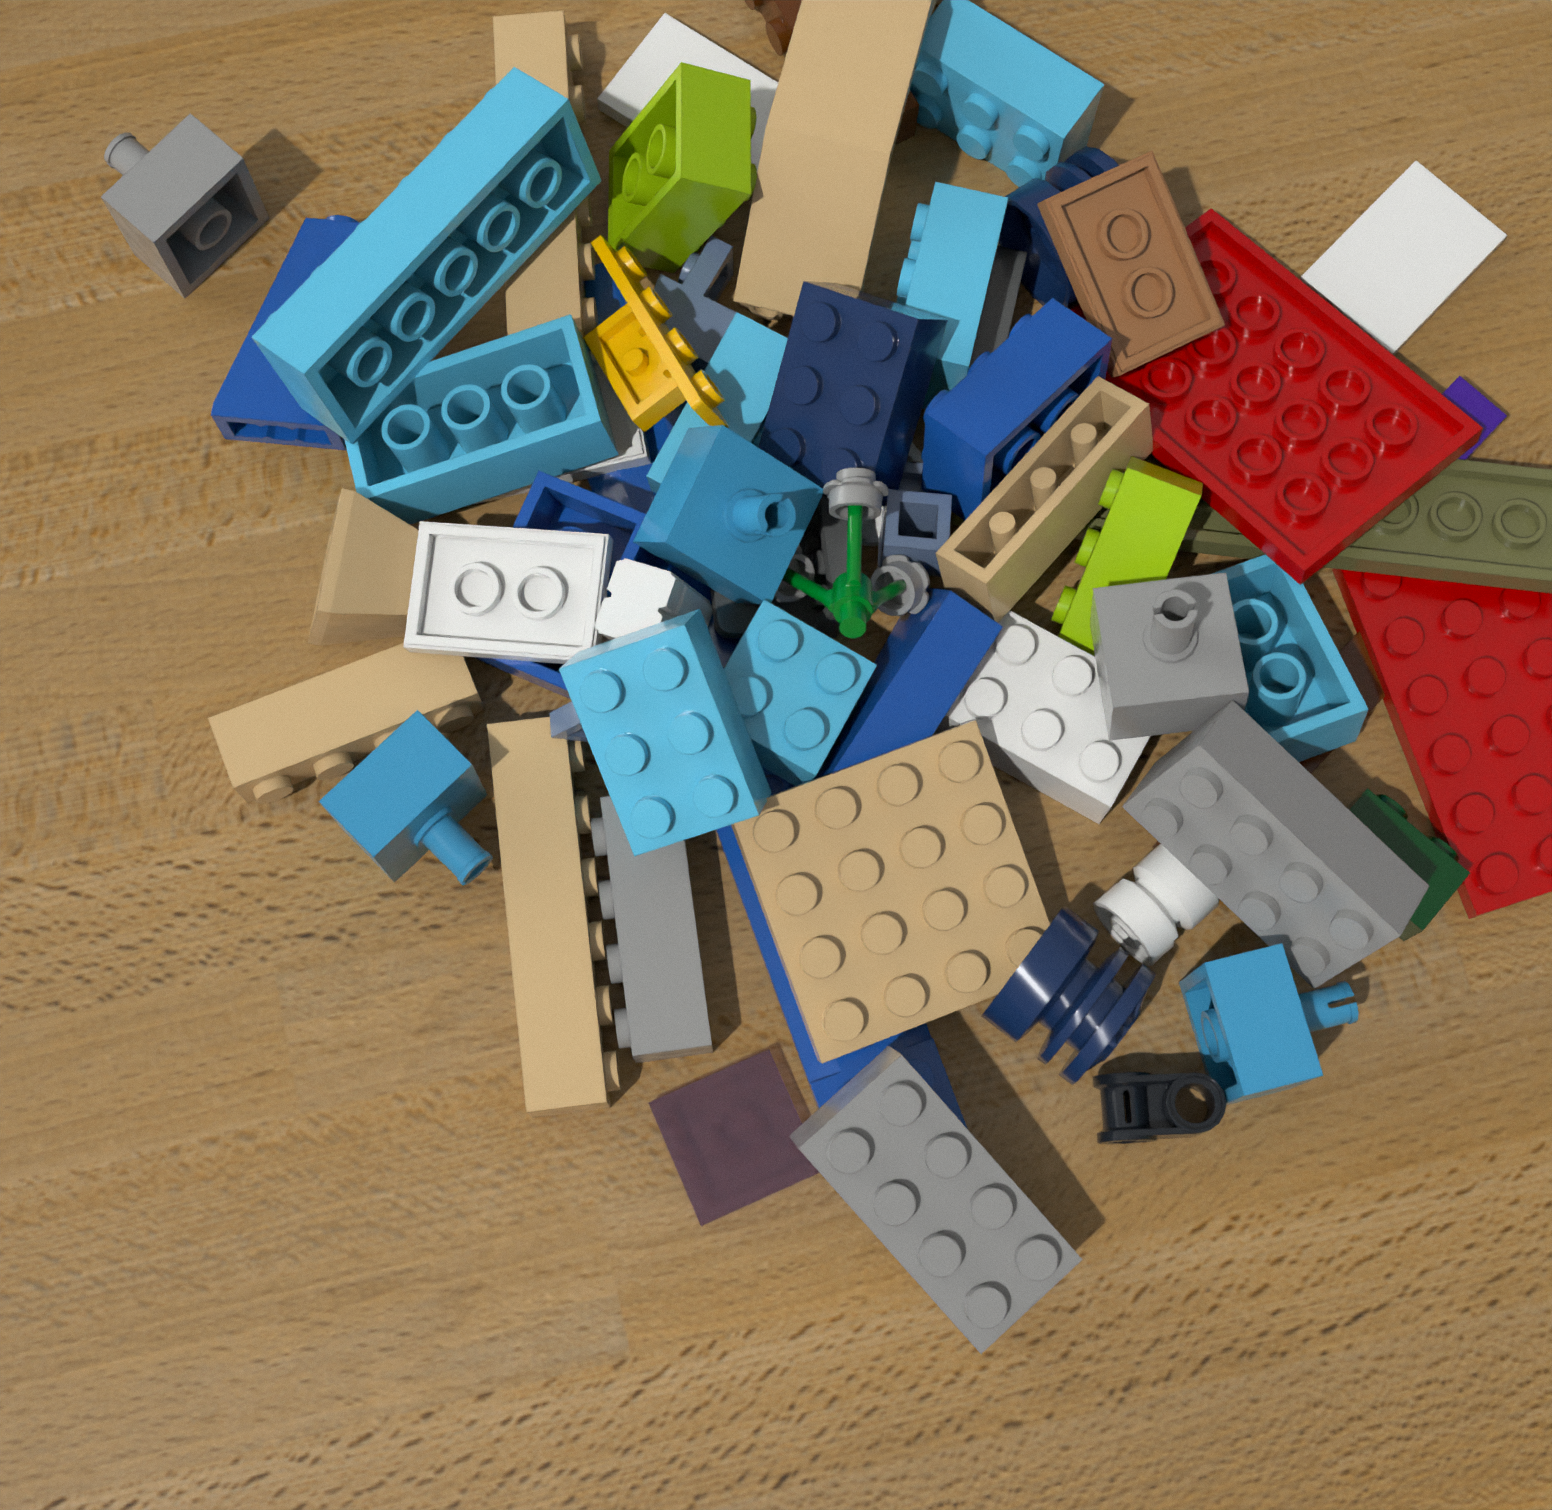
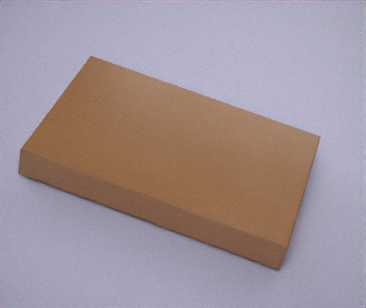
(1131, 262)

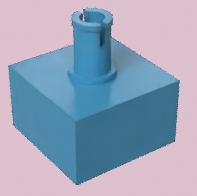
(729, 515)
(410, 802)
(1256, 1024)

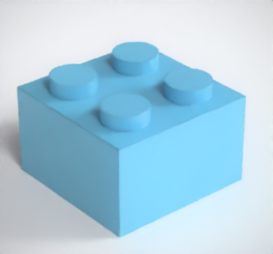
(793, 691)

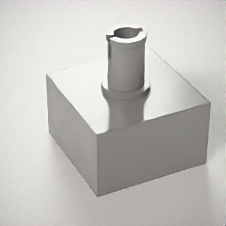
(182, 202)
(1166, 654)

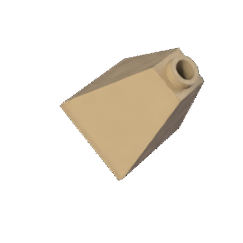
(364, 574)

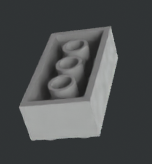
(1276, 846)
(935, 1198)

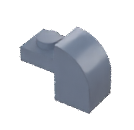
(696, 297)
(914, 521)

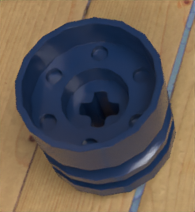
(1026, 230)
(1070, 996)

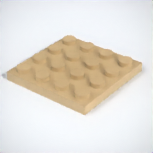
(894, 889)

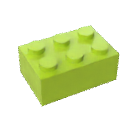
(681, 166)

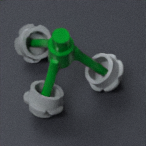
(892, 589)

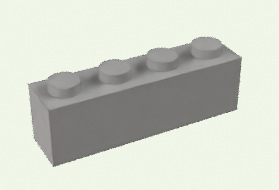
(655, 946)

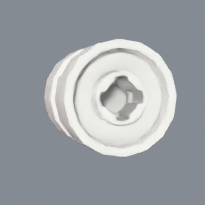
(1147, 911)

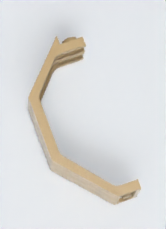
(828, 148)

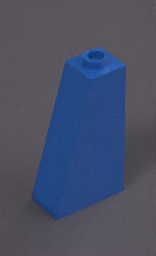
(253, 398)
(914, 679)

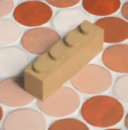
(1045, 499)
(339, 719)

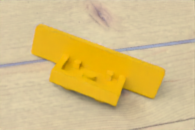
(640, 353)

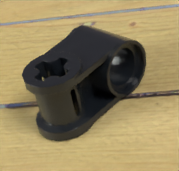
(1152, 1106)

